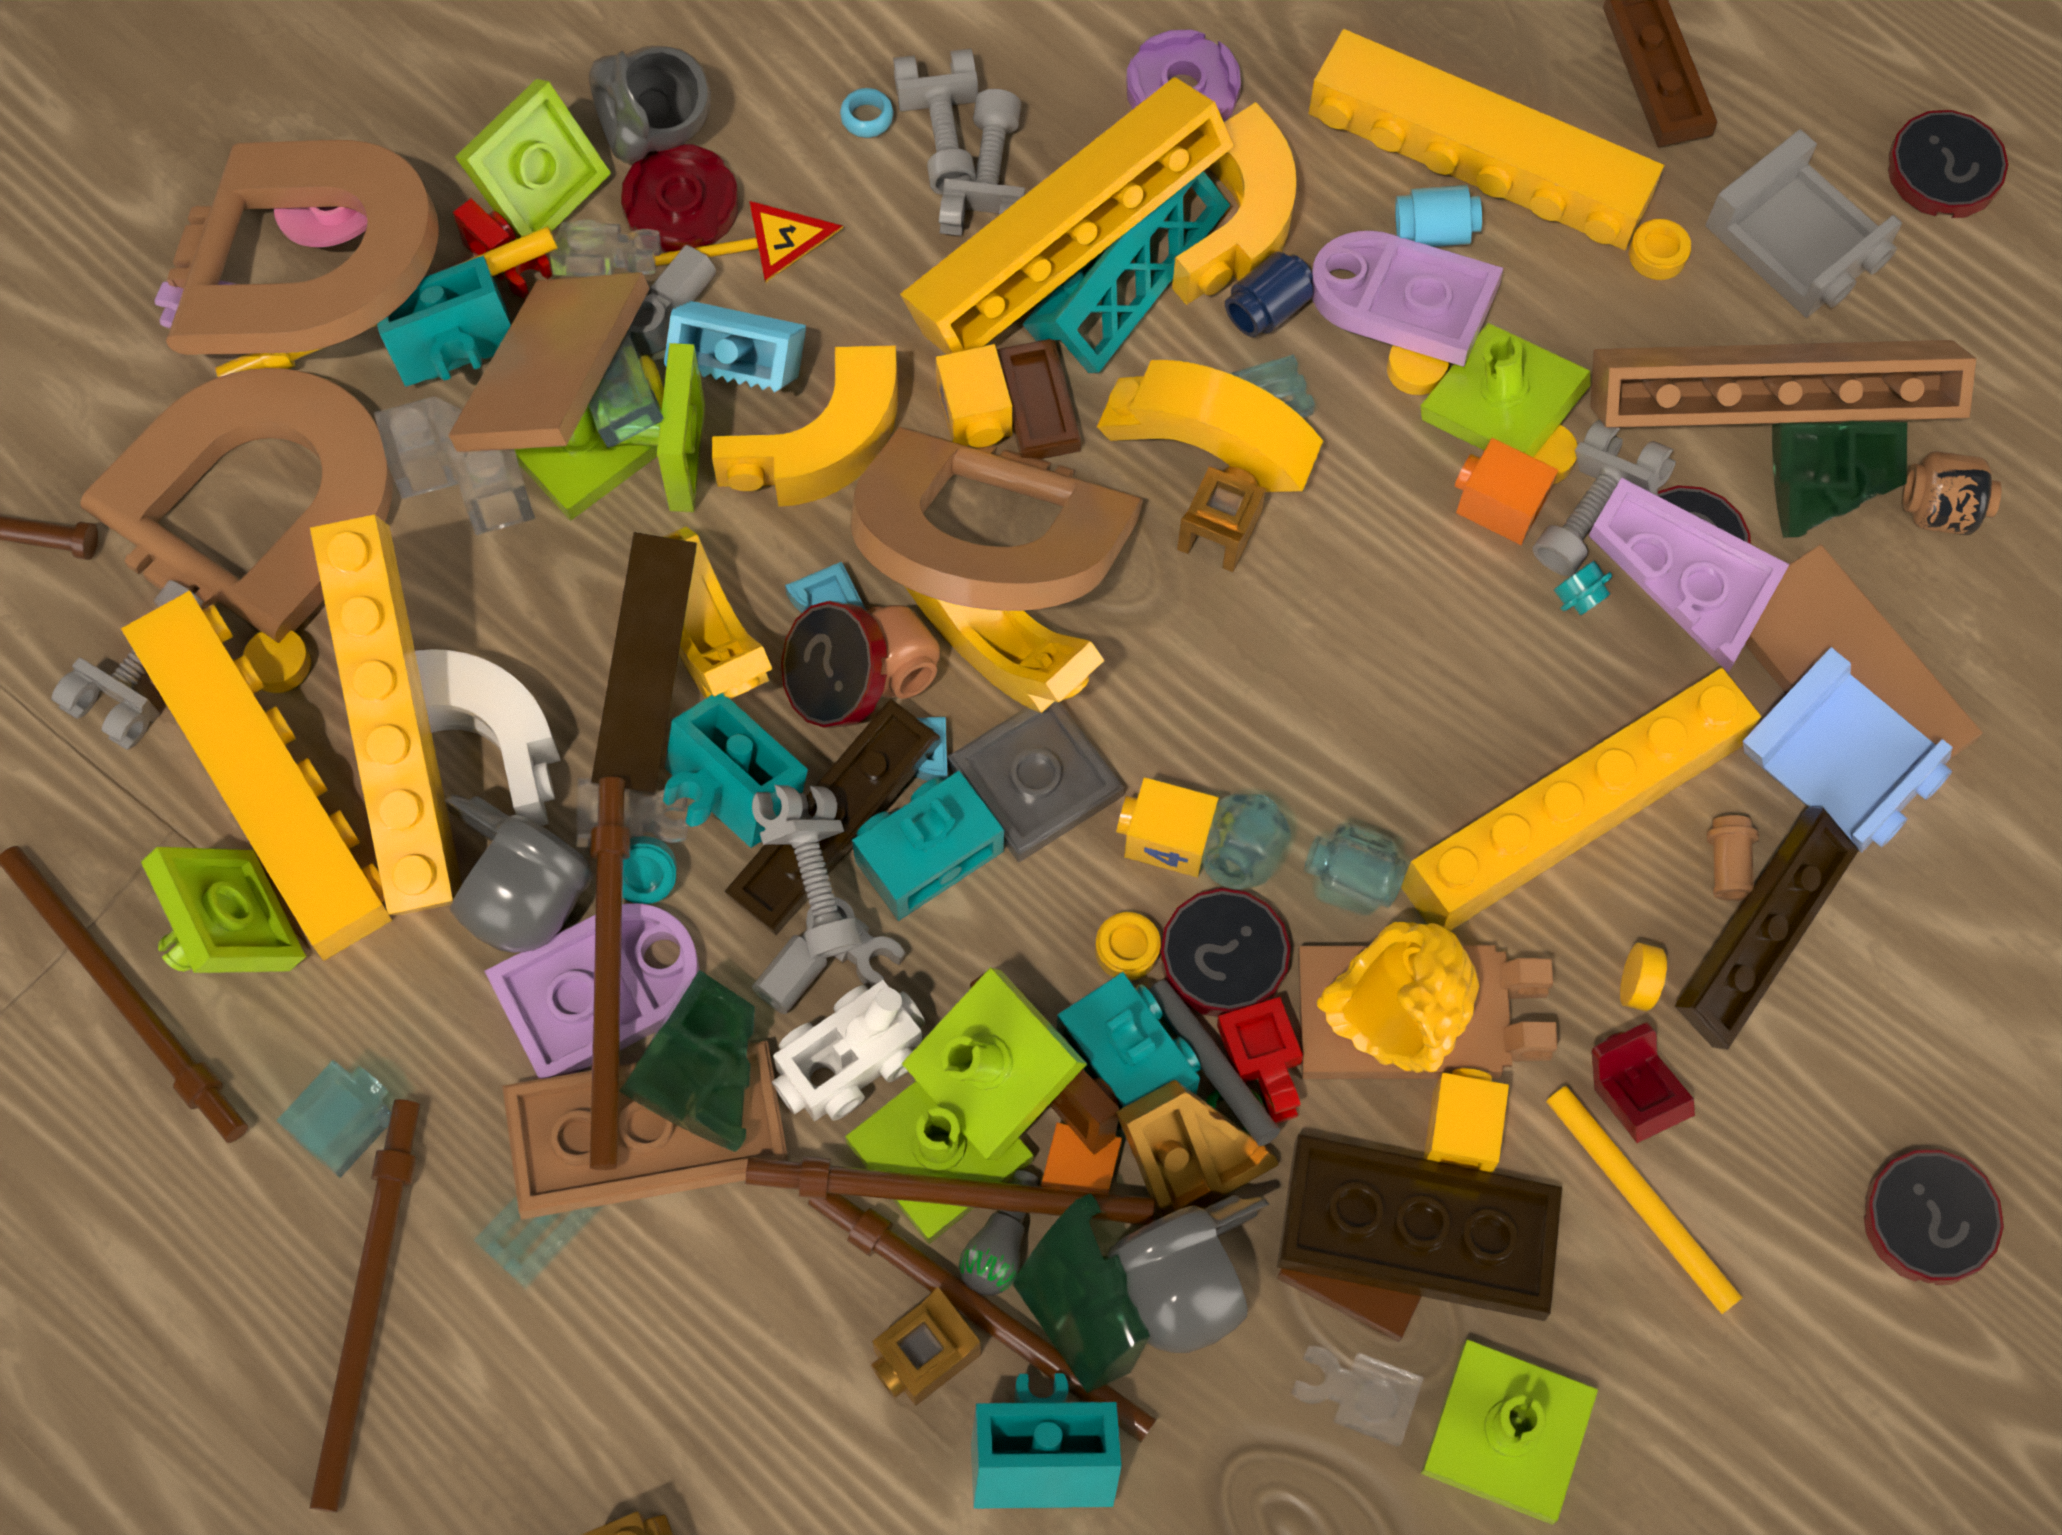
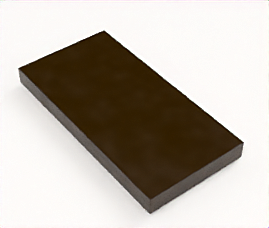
(1421, 1227)

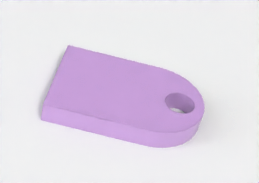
(1405, 293)
(552, 988)

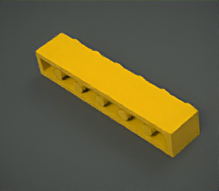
(1484, 139)
(1068, 218)
(387, 714)
(257, 775)
(1580, 801)

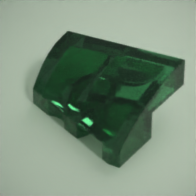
(1834, 469)
(699, 1063)
(1083, 1299)

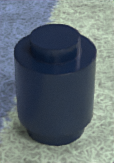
(1269, 294)

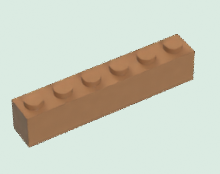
(1782, 383)

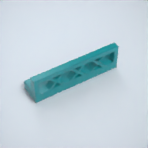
(1071, 302)

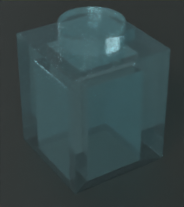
(338, 1116)

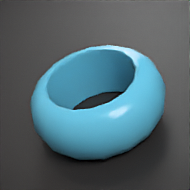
(862, 97)

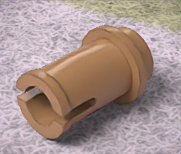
(1733, 856)

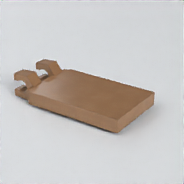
(1484, 1045)

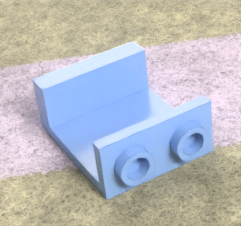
(1847, 752)

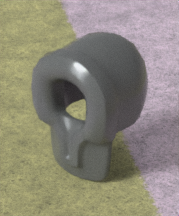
(649, 99)
(520, 883)
(1184, 1276)

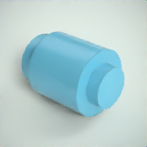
(1438, 215)

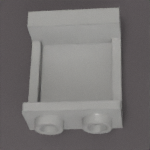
(1800, 228)

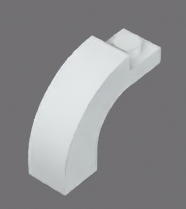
(489, 701)

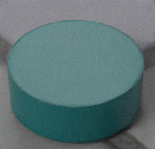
(648, 871)

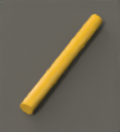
(1644, 1200)

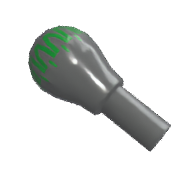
(993, 1255)

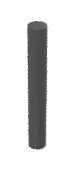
(1215, 1064)

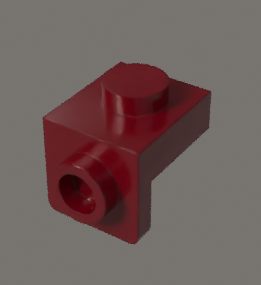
(1639, 1084)

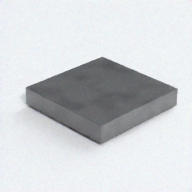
(1037, 777)

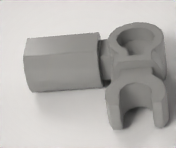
(675, 286)
(794, 970)

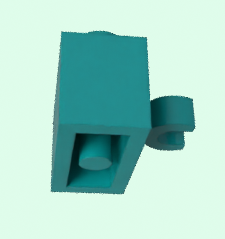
(446, 323)
(722, 762)
(927, 844)
(1125, 1043)
(1045, 1451)

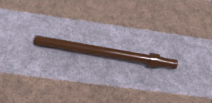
(609, 847)
(193, 1081)
(392, 1171)
(817, 1177)
(873, 1234)

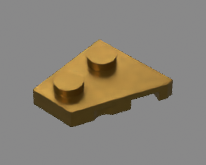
(1189, 1149)

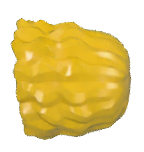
(1405, 996)

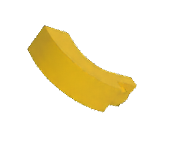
(1263, 183)
(1218, 415)
(832, 447)
(713, 641)
(1014, 651)

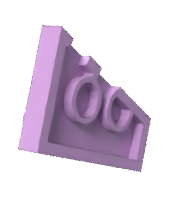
(1689, 567)

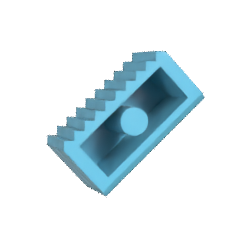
(739, 344)

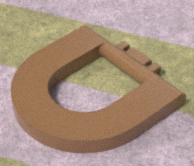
(314, 312)
(194, 436)
(1030, 576)

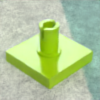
(533, 161)
(1506, 393)
(680, 430)
(584, 469)
(220, 912)
(994, 1063)
(924, 1139)
(1509, 1432)

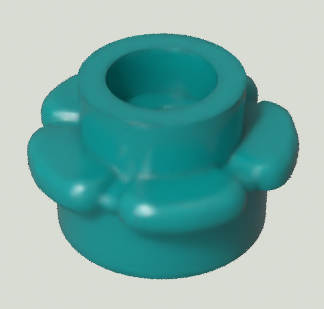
(1584, 589)

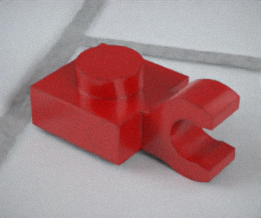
(486, 232)
(1264, 1047)

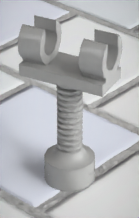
(939, 95)
(996, 114)
(1562, 547)
(130, 718)
(795, 826)

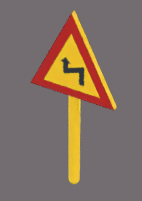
(780, 238)

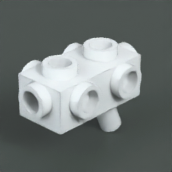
(858, 1042)

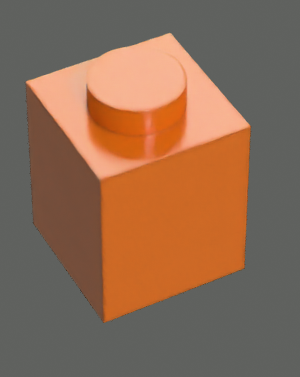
(1504, 490)

